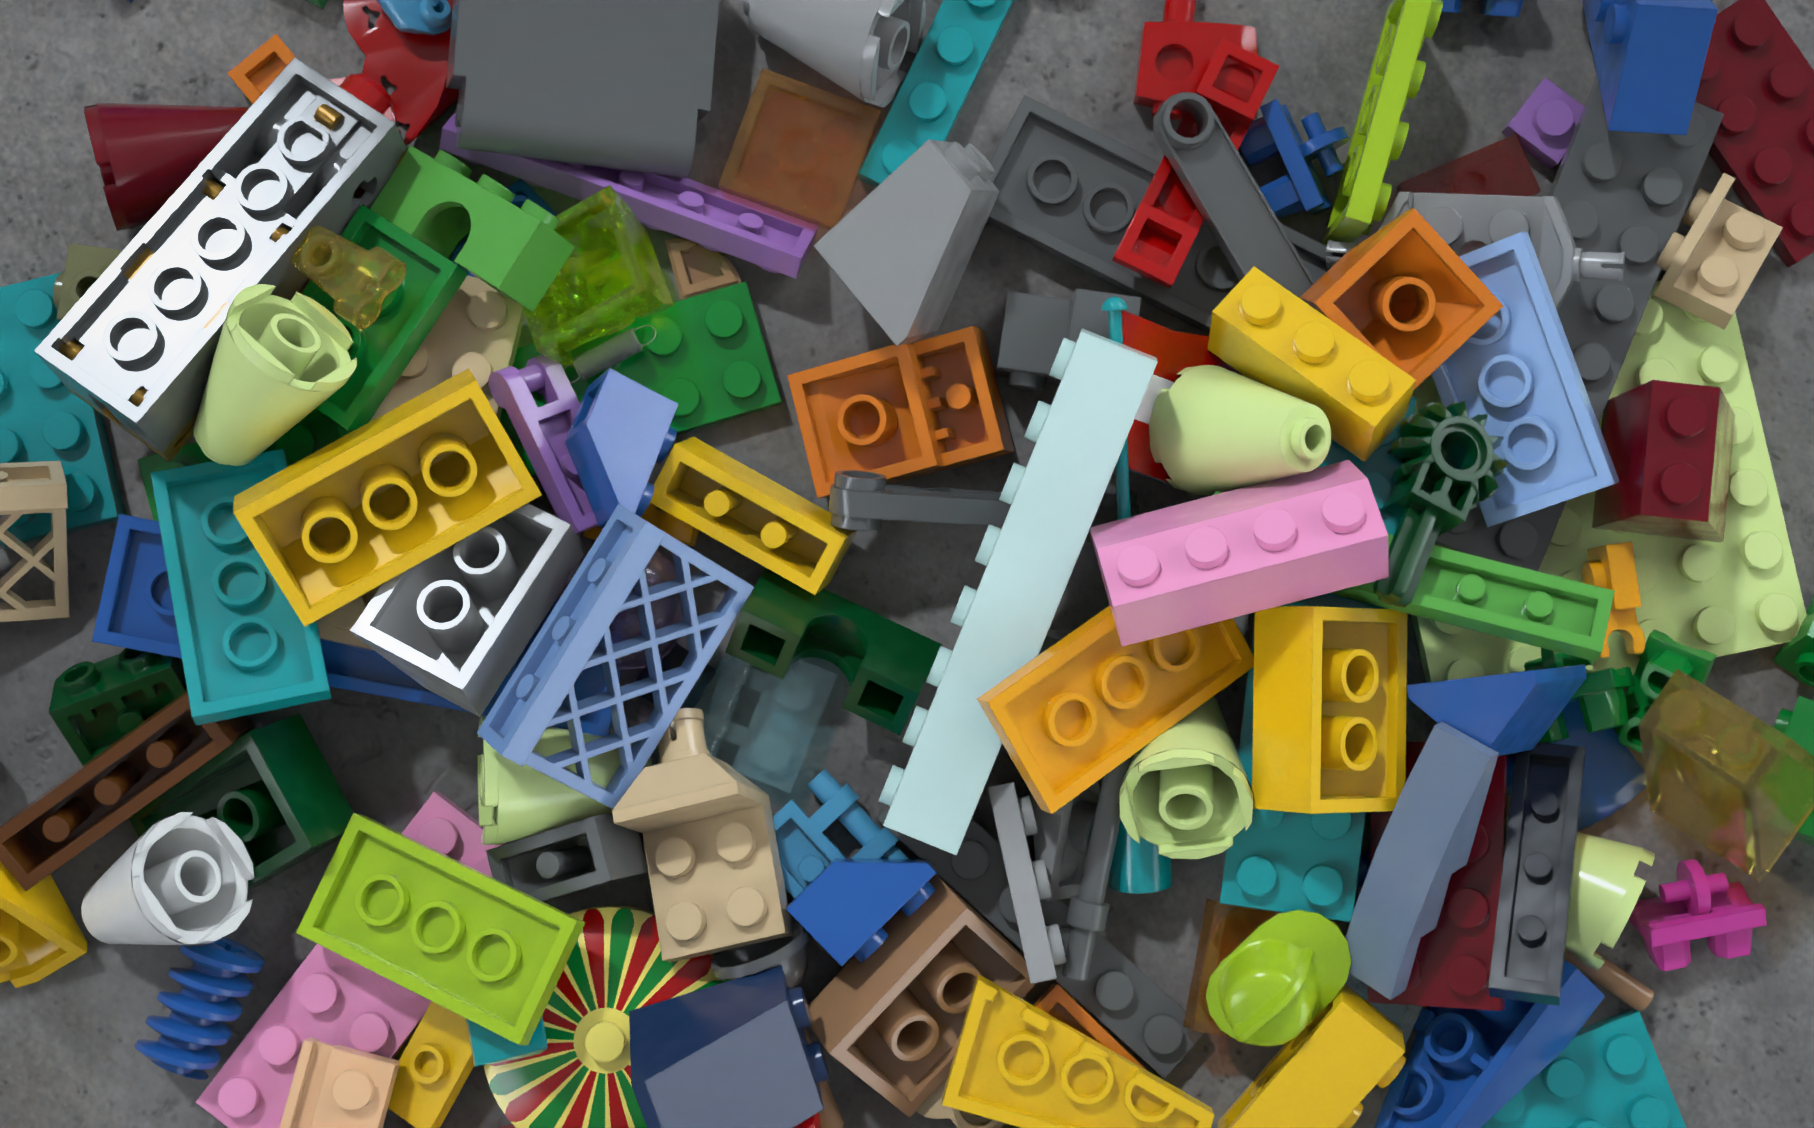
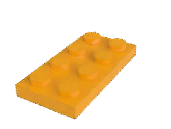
(1099, 703)

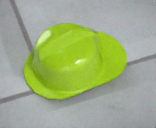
(1279, 978)

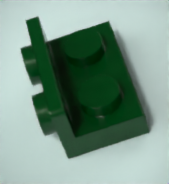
(111, 697)

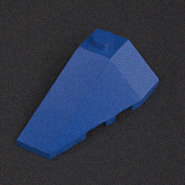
(1478, 1060)

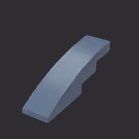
(1417, 853)

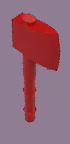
(1179, 52)

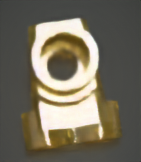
(349, 274)

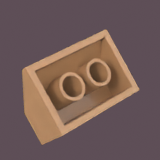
(907, 1002)

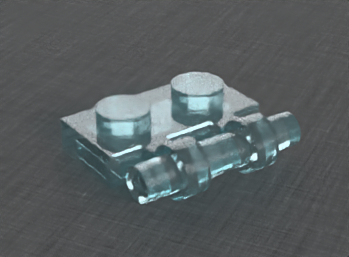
(781, 723)

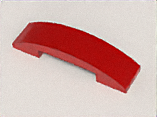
(1167, 215)

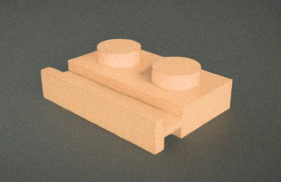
(339, 1088)

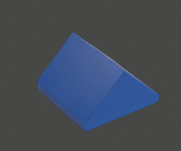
(1502, 709)

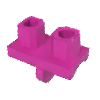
(1697, 909)

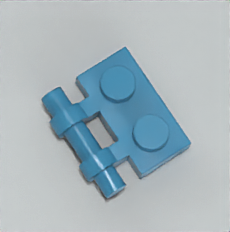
(808, 850)

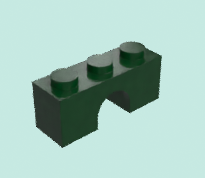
(878, 656)

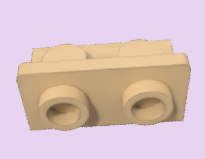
(1717, 257)

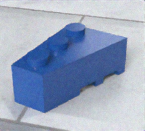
(1649, 60)

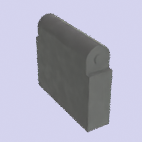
(584, 79)

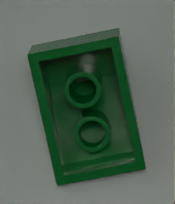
(269, 792)

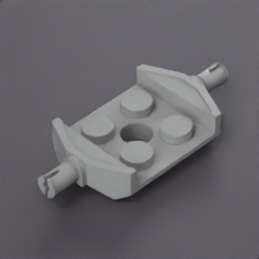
(1495, 217)

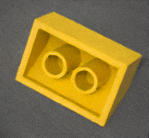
(1329, 709)

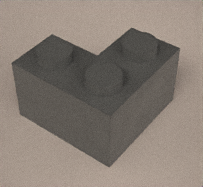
(1036, 327)

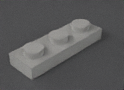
(1027, 882)

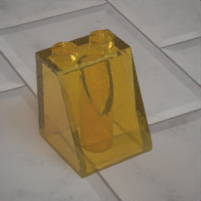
(1724, 775)

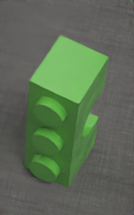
(506, 244)

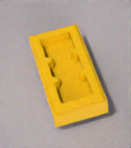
(432, 1068)

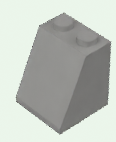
(914, 238)

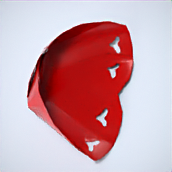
(408, 61)

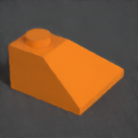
(1405, 296)

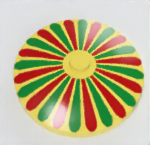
(587, 1063)

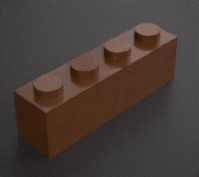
(111, 789)

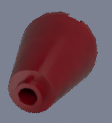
(151, 151)

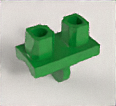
(1653, 671)
(1599, 695)

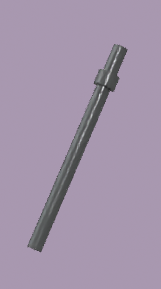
(1088, 909)

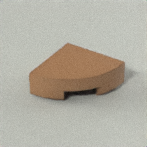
(698, 268)

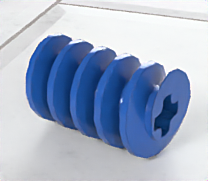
(201, 1007)

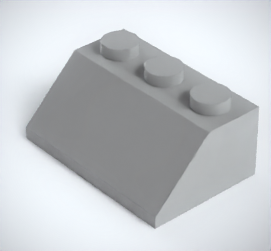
(473, 606)

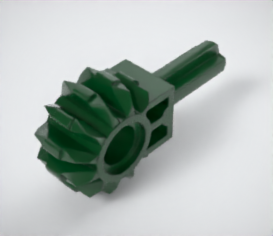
(1430, 492)

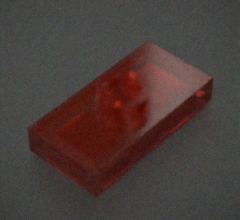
(1488, 171)

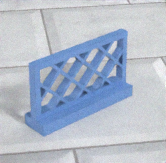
(569, 644)

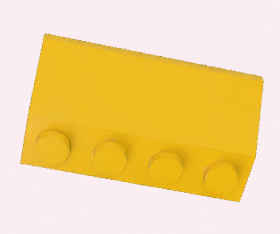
(385, 497)

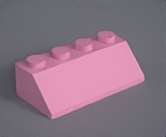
(1241, 552)

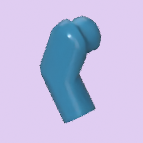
(418, 16)

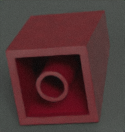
(1670, 461)

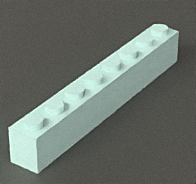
(1021, 586)

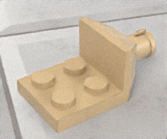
(705, 847)

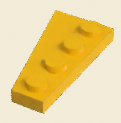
(1044, 1074)

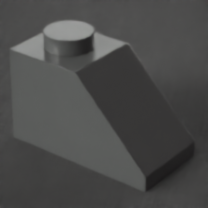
(569, 858)

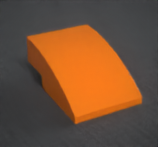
(902, 410)

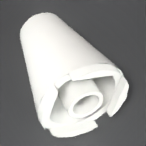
(173, 886)

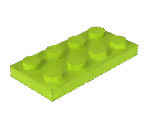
(1378, 128)
(441, 929)

